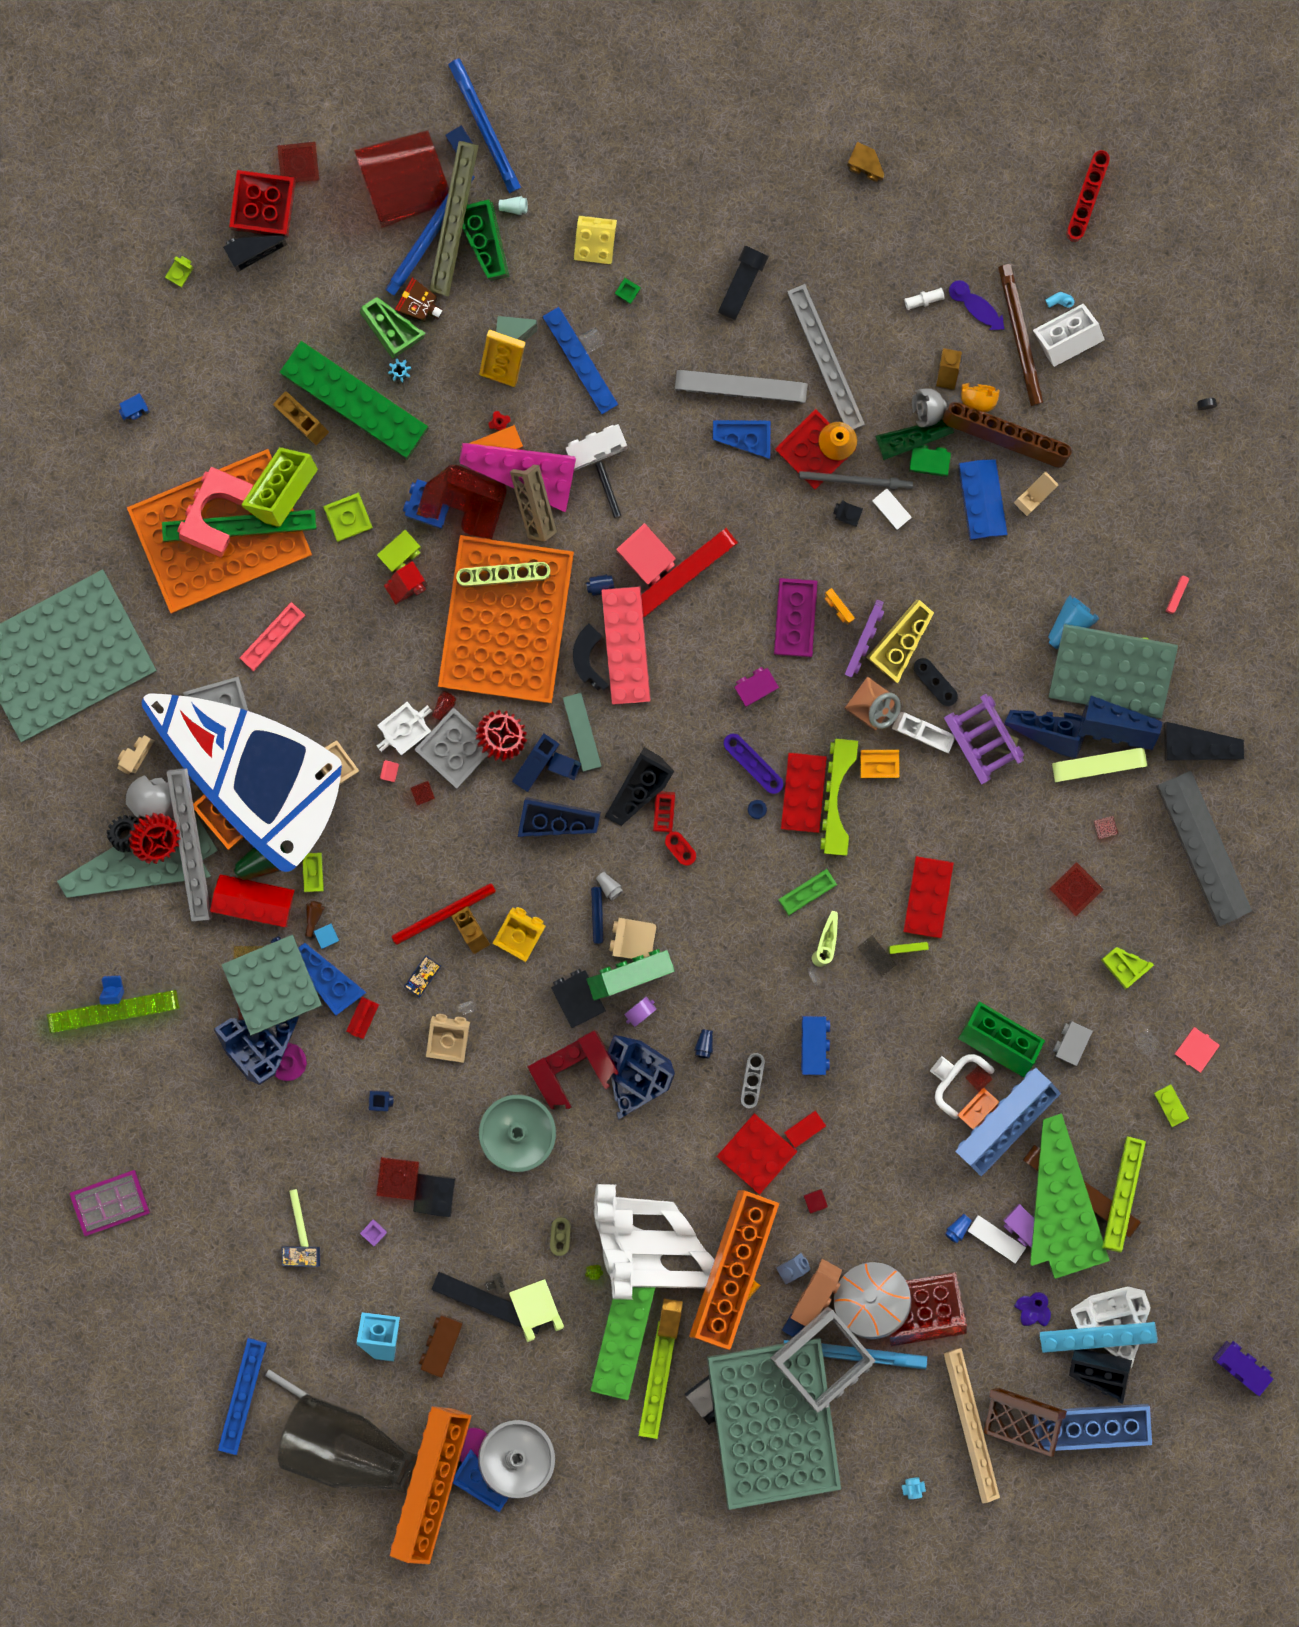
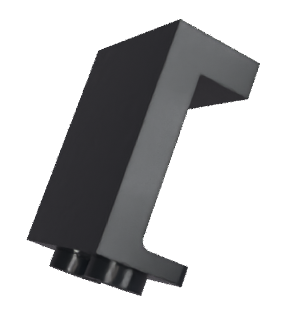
(576, 998)

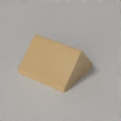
(348, 767)

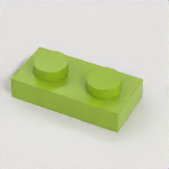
(313, 872)
(1171, 1105)

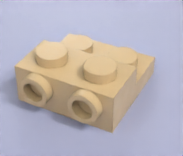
(130, 759)
(448, 1038)

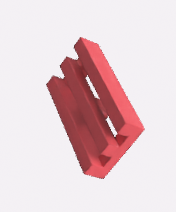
(1177, 594)

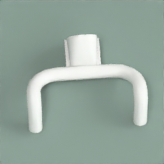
(946, 1072)

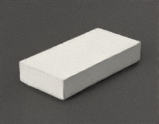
(891, 509)

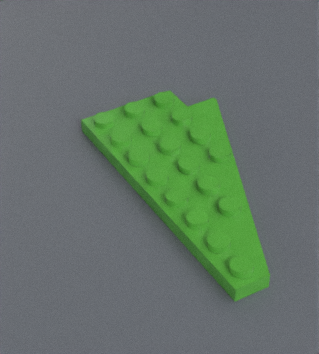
(1063, 1215)

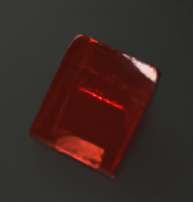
(1105, 827)
(978, 1078)

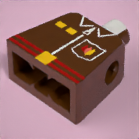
(418, 302)

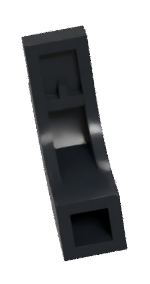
(581, 657)

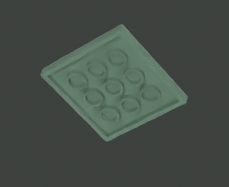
(271, 985)

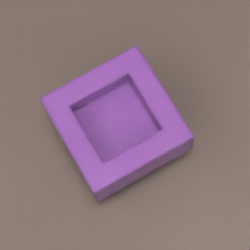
(373, 1232)

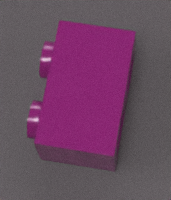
(755, 687)

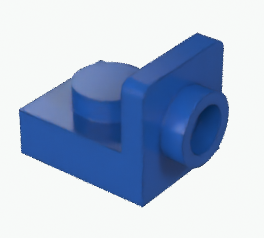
(112, 990)

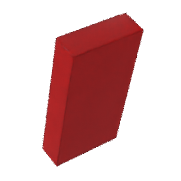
(805, 1129)

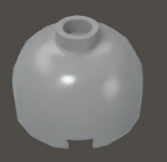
(928, 403)

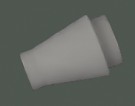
(609, 886)

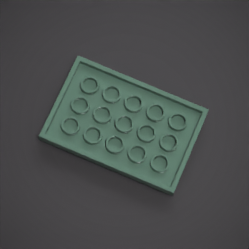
(1113, 668)

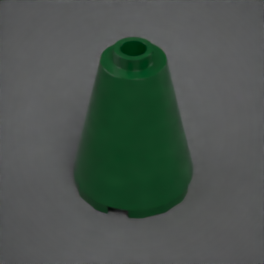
(254, 865)

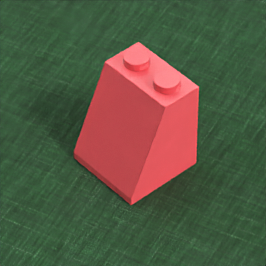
(646, 555)

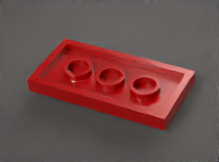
(803, 792)
(928, 897)

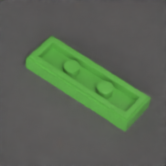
(807, 892)

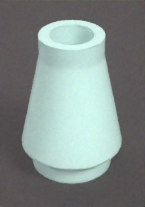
(514, 205)

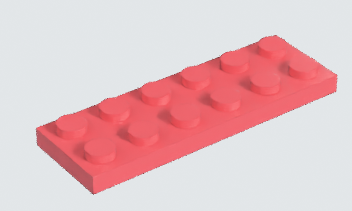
(626, 645)

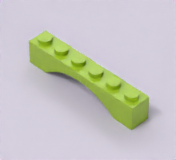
(844, 756)

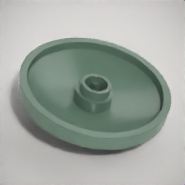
(517, 1133)

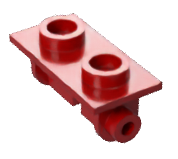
(362, 1018)

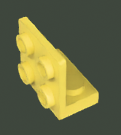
(595, 239)

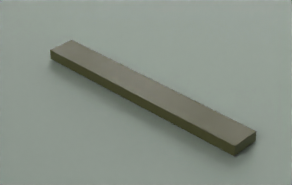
(453, 218)

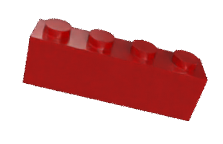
(252, 900)

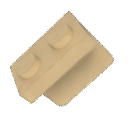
(632, 938)

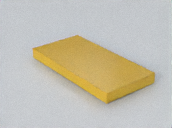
(502, 358)

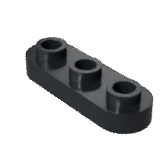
(931, 673)

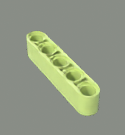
(512, 578)
(1099, 764)

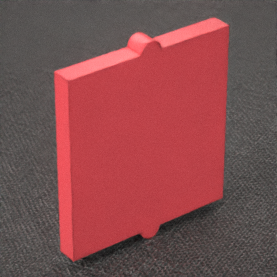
(1197, 1049)

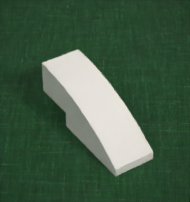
(923, 732)

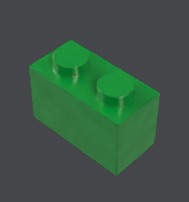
(930, 461)

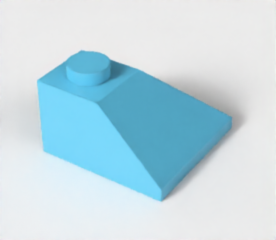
(378, 1335)

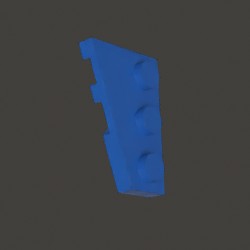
(745, 435)
(470, 1480)

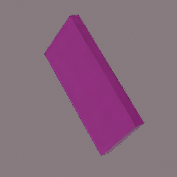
(795, 617)

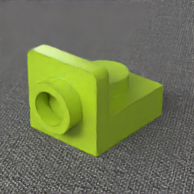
(179, 271)

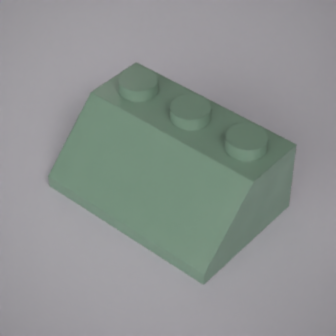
(516, 327)

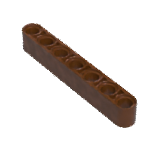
(1007, 434)
(1100, 1203)

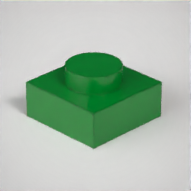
(627, 291)

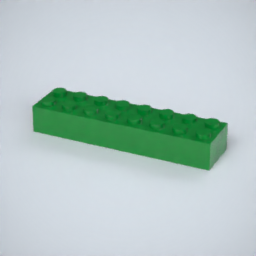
(354, 400)

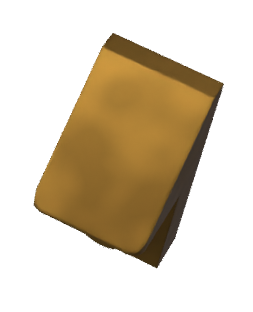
(948, 369)
(670, 1318)

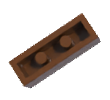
(440, 1345)

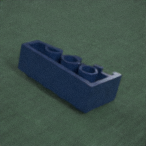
(556, 819)

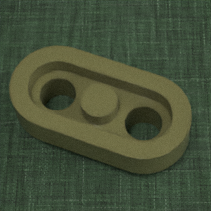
(560, 1236)

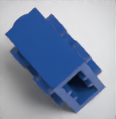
(411, 507)

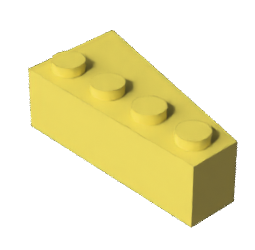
(898, 645)

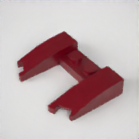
(589, 1047)

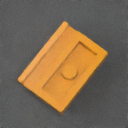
(843, 612)
(879, 763)

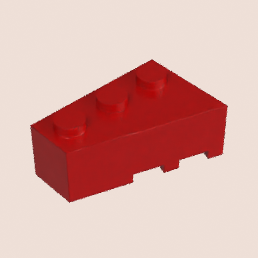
(405, 583)

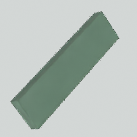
(582, 732)

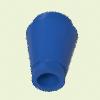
(957, 1230)

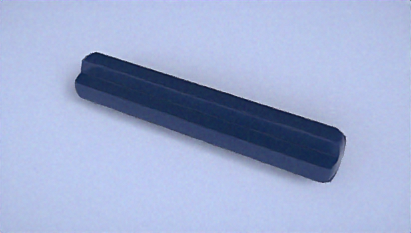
(597, 916)

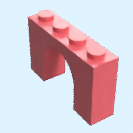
(215, 485)

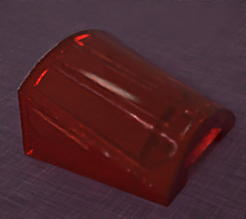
(403, 177)

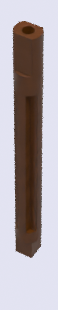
(1020, 334)

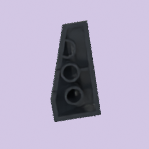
(643, 783)

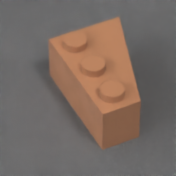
(817, 1293)

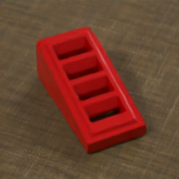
(663, 828)

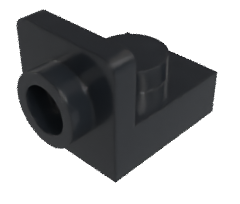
(847, 513)

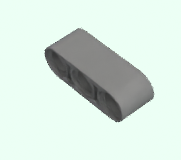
(758, 1072)

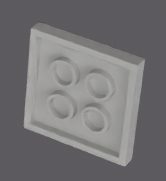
(452, 748)

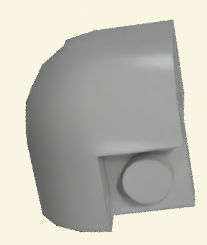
(149, 797)

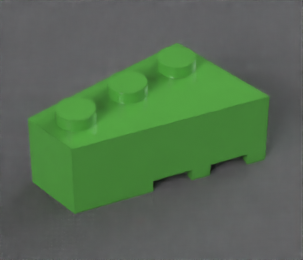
(390, 328)

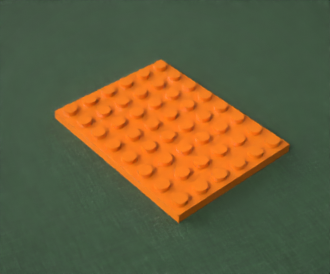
(193, 574)
(506, 634)

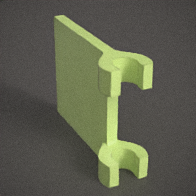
(535, 1307)

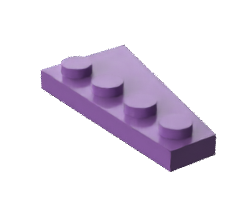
(867, 633)

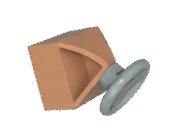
(873, 704)

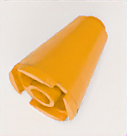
(836, 448)

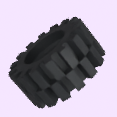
(116, 830)

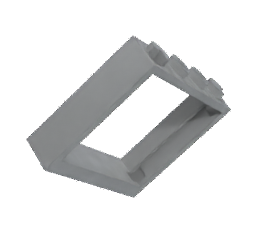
(803, 1337)

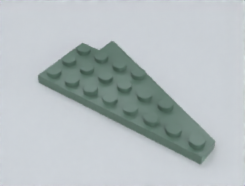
(124, 870)

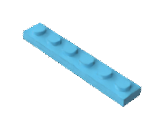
(1098, 1337)

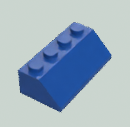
(982, 499)

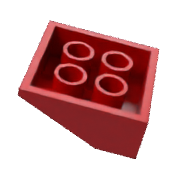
(262, 203)

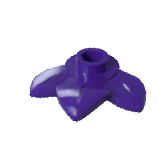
(1031, 1311)

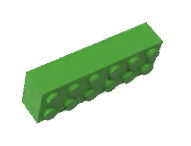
(622, 1343)

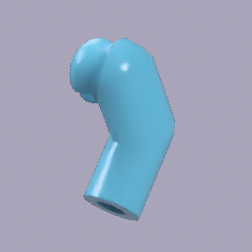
(1060, 298)

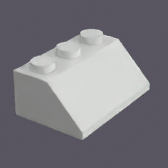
(1069, 334)

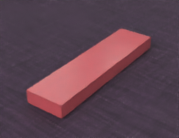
(272, 636)

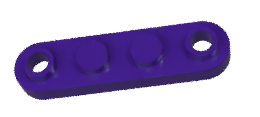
(753, 763)

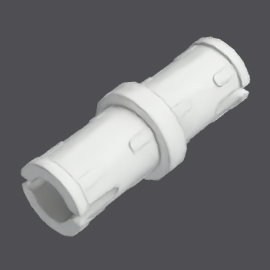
(924, 299)

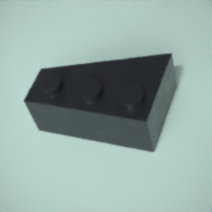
(1102, 1371)

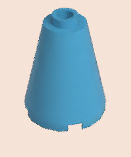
(1074, 614)

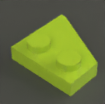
(1125, 966)

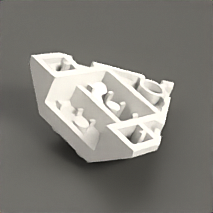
(1111, 1309)

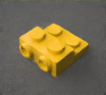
(519, 933)

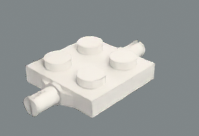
(404, 728)

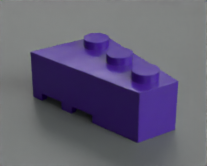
(1243, 1367)

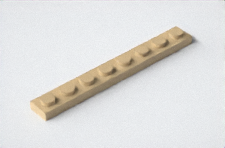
(971, 1425)

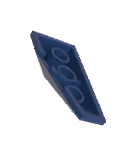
(1055, 733)

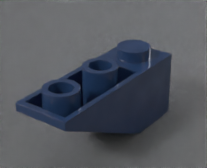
(535, 762)

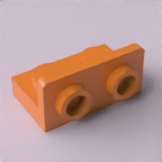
(978, 1108)

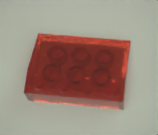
(934, 1311)

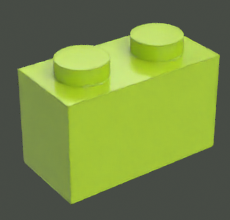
(399, 551)

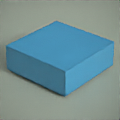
(326, 936)

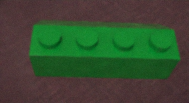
(1001, 1039)

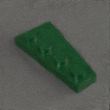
(906, 439)

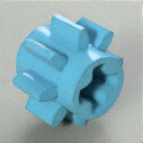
(404, 372)
(913, 1488)

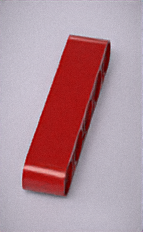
(1093, 188)

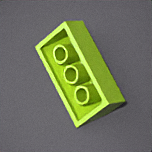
(280, 486)

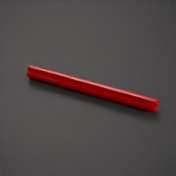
(443, 914)

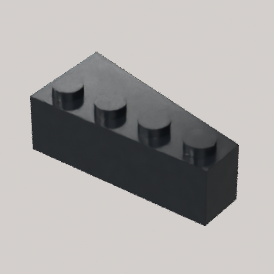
(1193, 744)

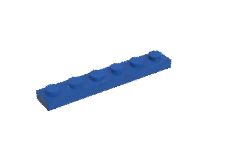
(580, 360)
(242, 1396)

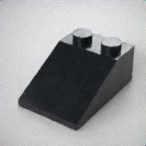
(249, 250)

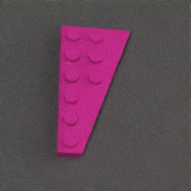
(498, 462)

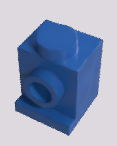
(133, 407)

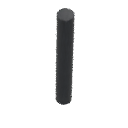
(608, 490)

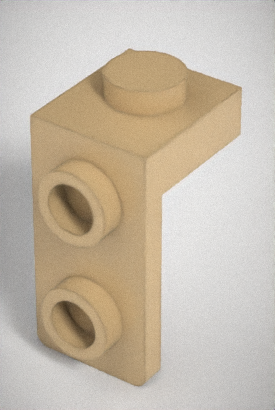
(1036, 493)

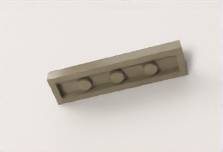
(537, 505)

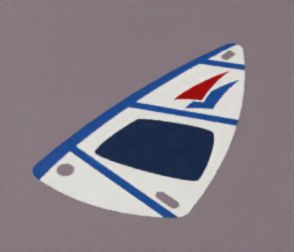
(252, 772)

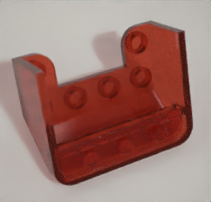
(466, 491)

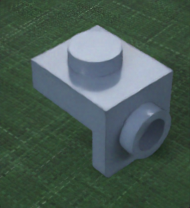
(793, 1268)

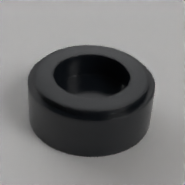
(1207, 403)

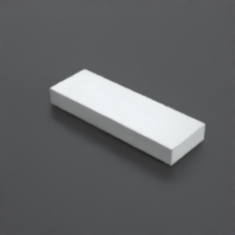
(996, 1239)

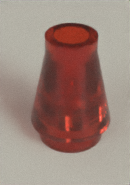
(444, 704)

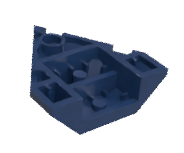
(257, 1054)
(641, 1074)

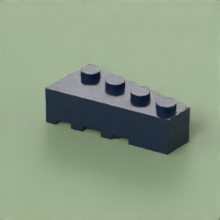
(1119, 724)

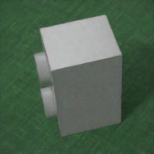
(1072, 1043)

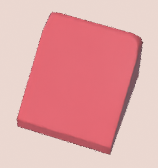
(389, 771)

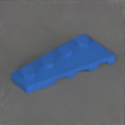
(330, 983)

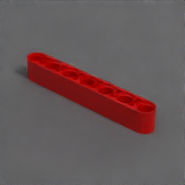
(687, 570)

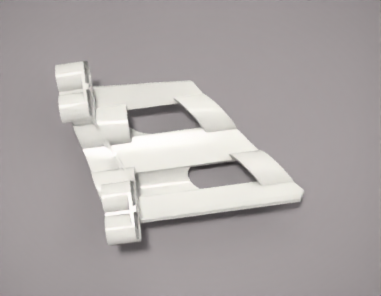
(635, 1254)

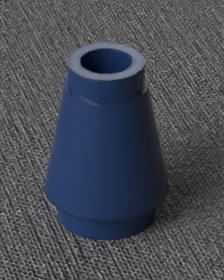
(704, 1045)

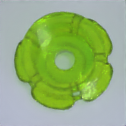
(593, 1272)

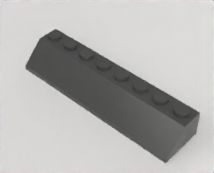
(1204, 848)

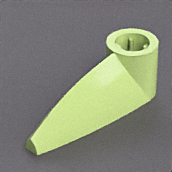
(827, 941)

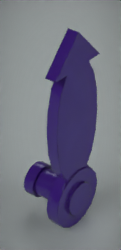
(976, 305)

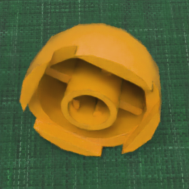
(979, 397)

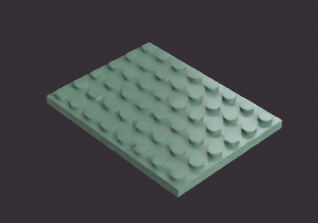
(67, 656)
(767, 1431)

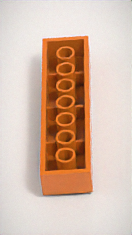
(734, 1269)
(430, 1485)

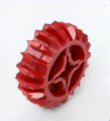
(486, 734)
(154, 827)

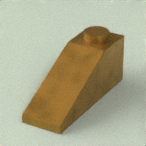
(301, 418)

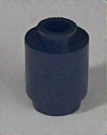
(598, 583)

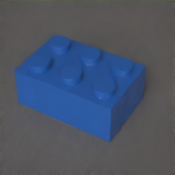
(815, 1045)

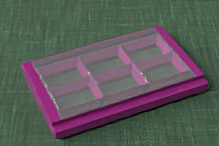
(109, 1203)

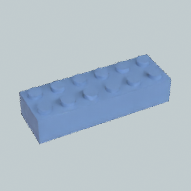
(1007, 1121)
(1100, 1427)

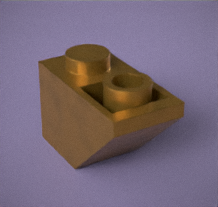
(866, 161)
(470, 930)

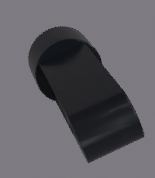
(751, 263)

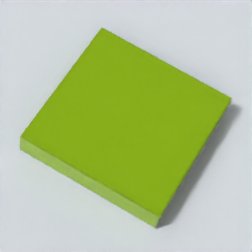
(348, 517)
(908, 947)

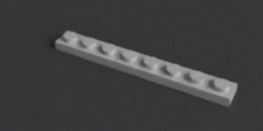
(825, 357)
(189, 844)

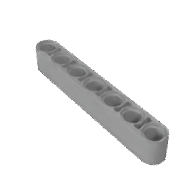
(740, 385)

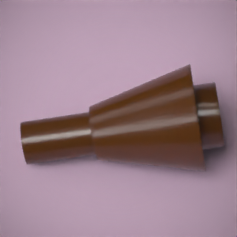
(313, 912)

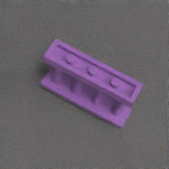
(965, 738)

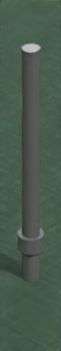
(892, 483)

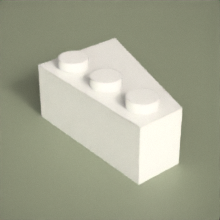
(597, 446)

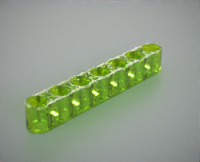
(112, 1012)

